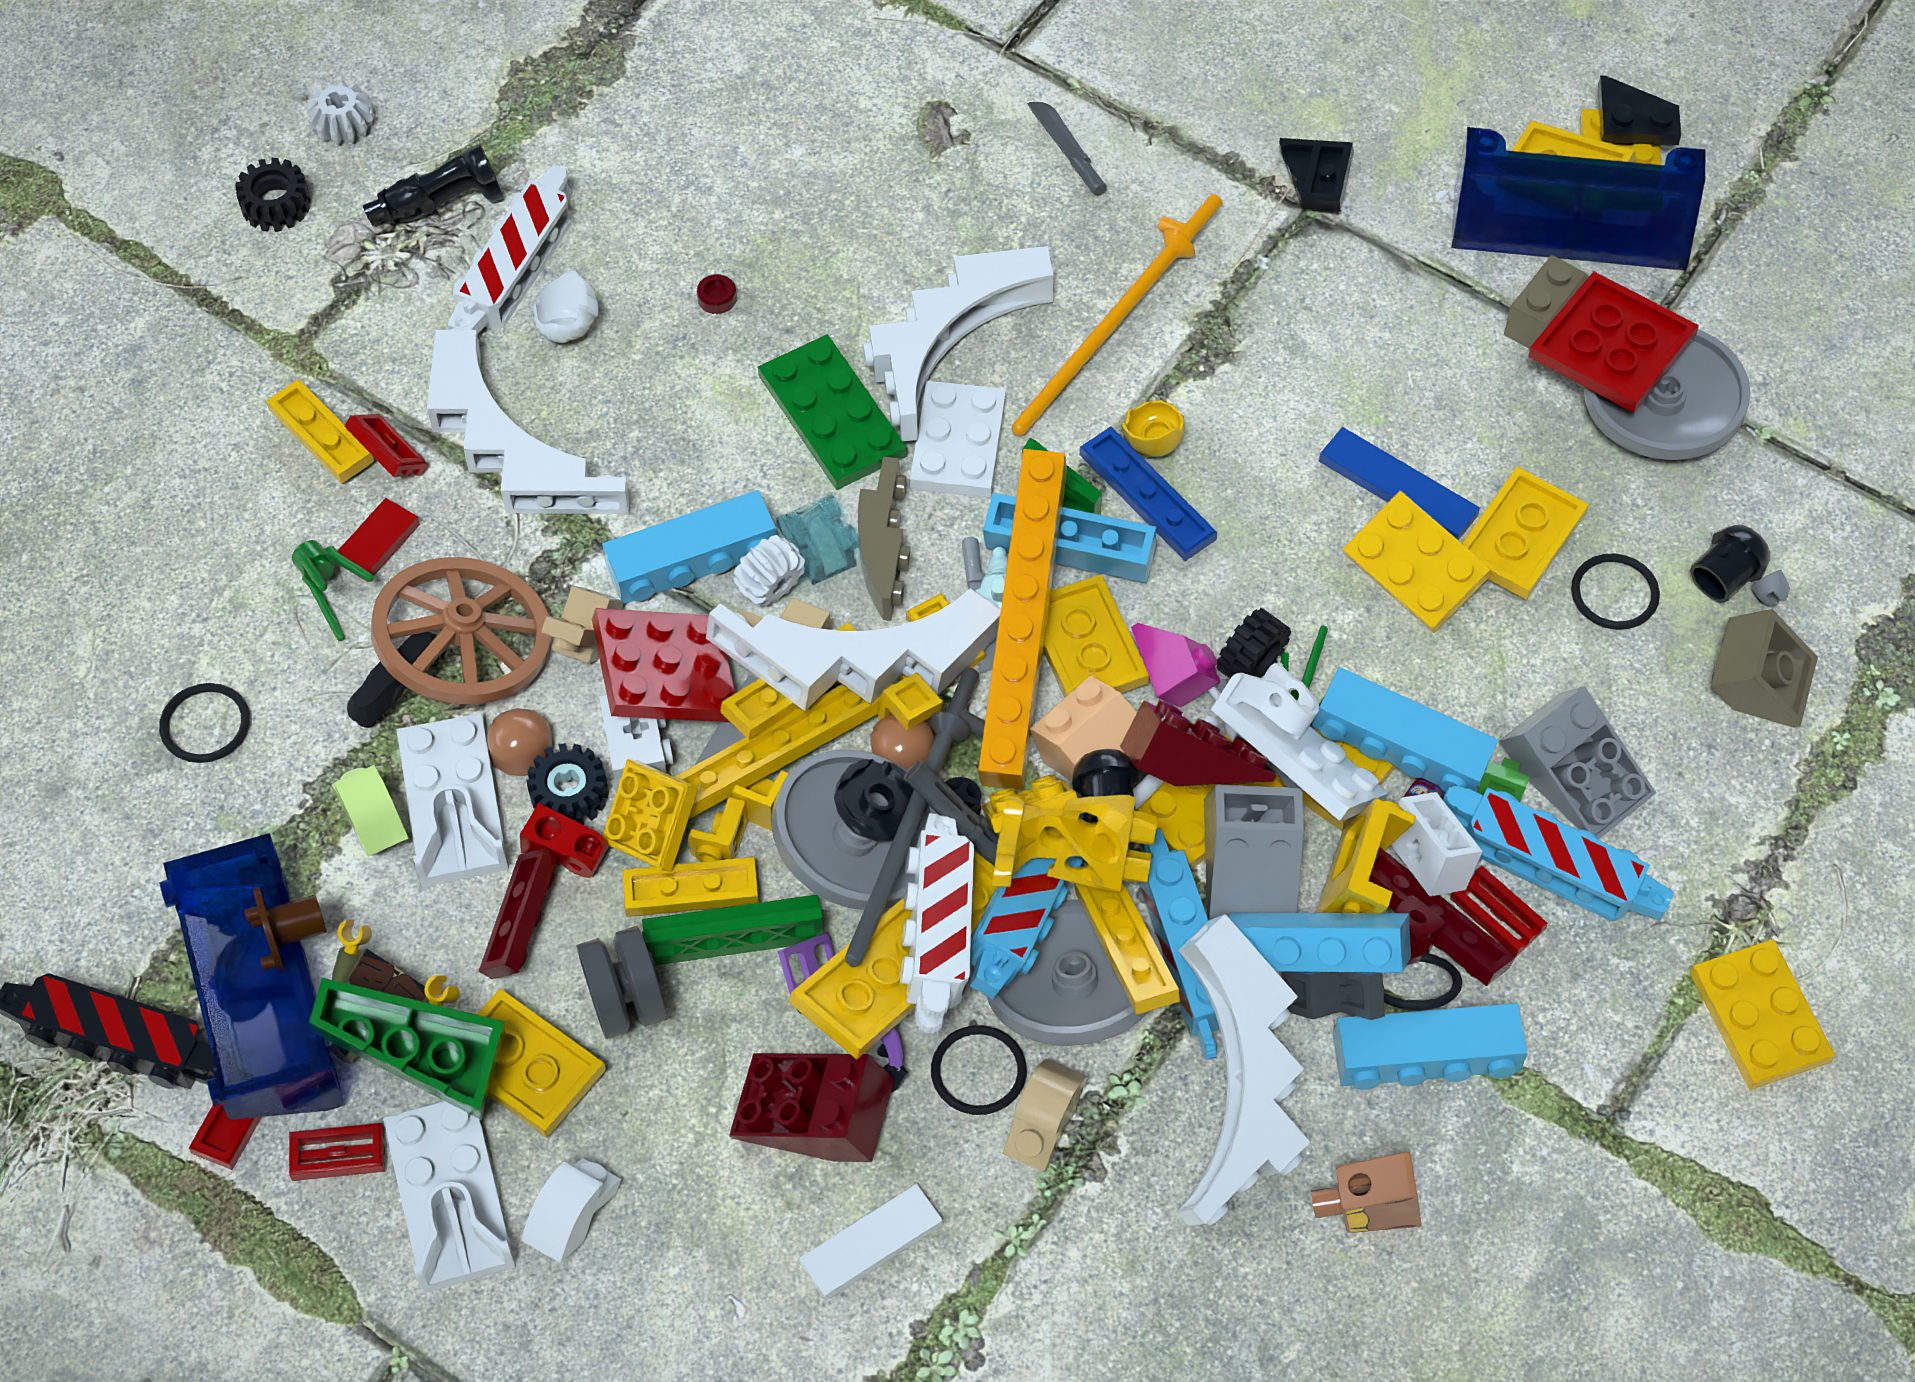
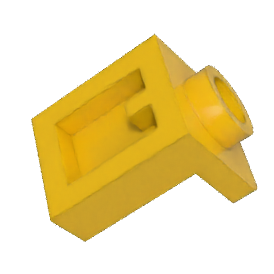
(725, 835)

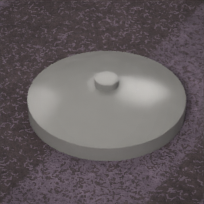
(1688, 411)
(820, 845)
(1070, 989)

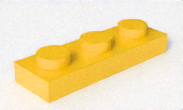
(319, 431)
(690, 886)

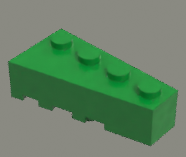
(418, 1041)

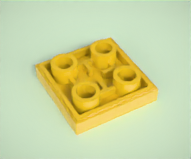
(1045, 793)
(649, 814)

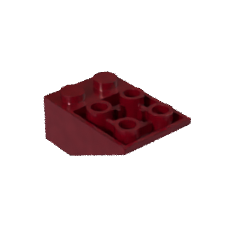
(1190, 753)
(814, 1105)

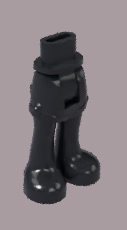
(421, 194)

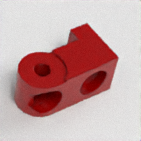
(576, 845)

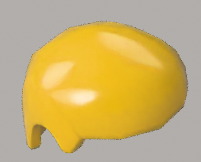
(1154, 428)

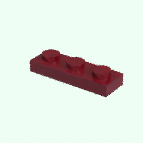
(518, 914)

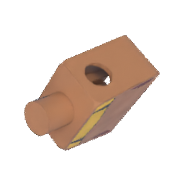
(1372, 1195)

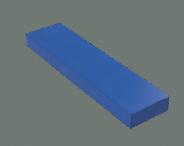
(1387, 476)
(1148, 493)

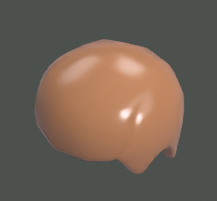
(517, 739)
(901, 745)

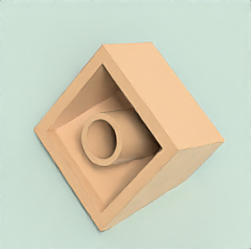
(1083, 722)

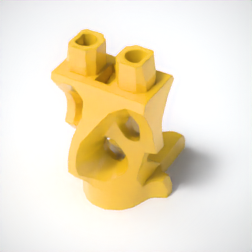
(1060, 834)

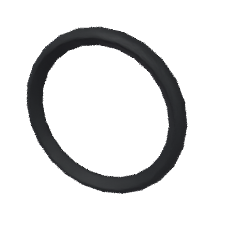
(1617, 625)
(208, 757)
(1431, 1003)
(978, 1109)

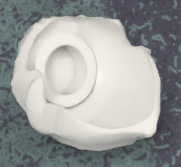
(565, 308)

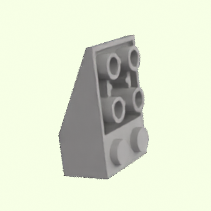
(1579, 762)
(1253, 849)

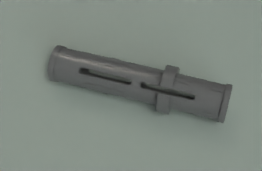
(950, 805)

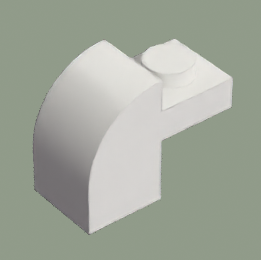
(566, 1207)

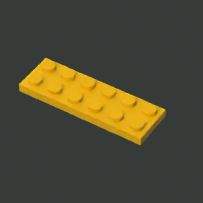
(867, 1001)

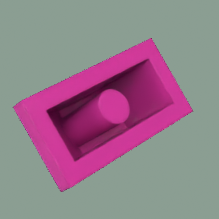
(1176, 664)

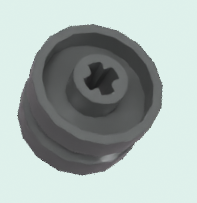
(625, 981)

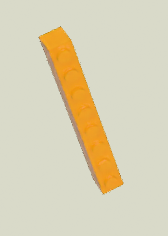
(1023, 620)

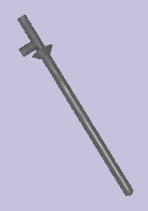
(949, 727)

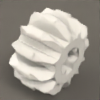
(340, 112)
(769, 570)

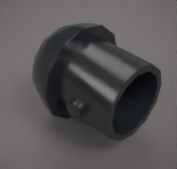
(1733, 559)
(1104, 774)

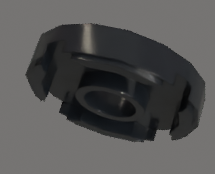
(857, 808)

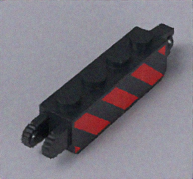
(110, 1029)

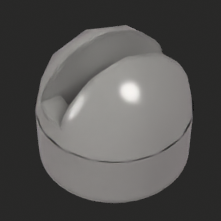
(1771, 588)

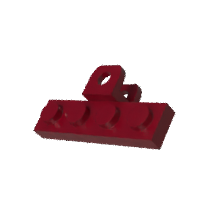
(1439, 923)

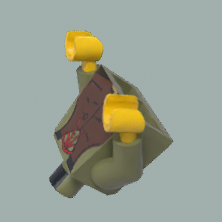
(375, 973)

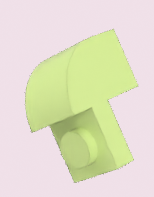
(370, 809)

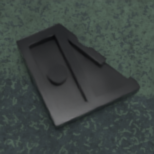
(1635, 115)
(1318, 171)

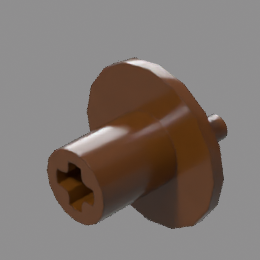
(285, 924)

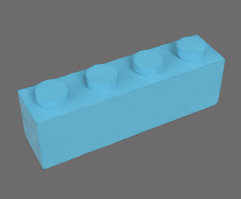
(1084, 540)
(687, 547)
(1403, 732)
(1329, 940)
(1430, 1046)

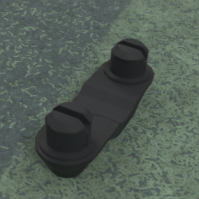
(381, 688)

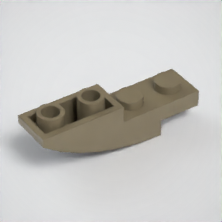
(882, 540)

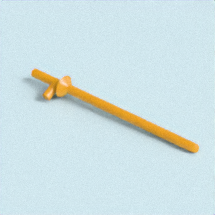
(1178, 243)

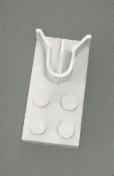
(1282, 732)
(452, 800)
(448, 1195)

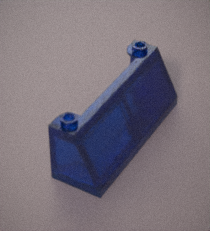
(1576, 204)
(252, 1017)

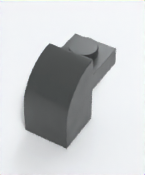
(1336, 992)

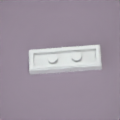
(870, 1242)

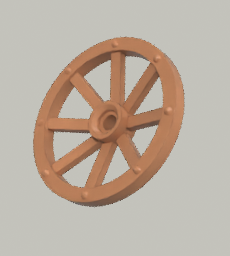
(461, 624)

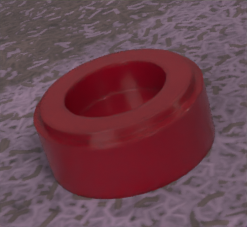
(716, 294)

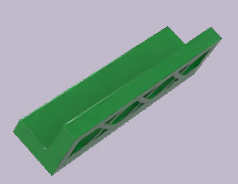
(732, 929)

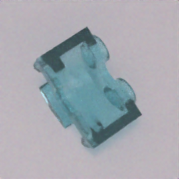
(820, 538)

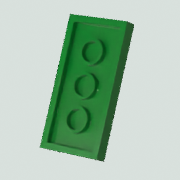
(831, 411)

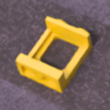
(1348, 879)

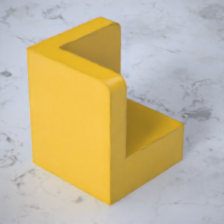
(910, 701)
(760, 799)

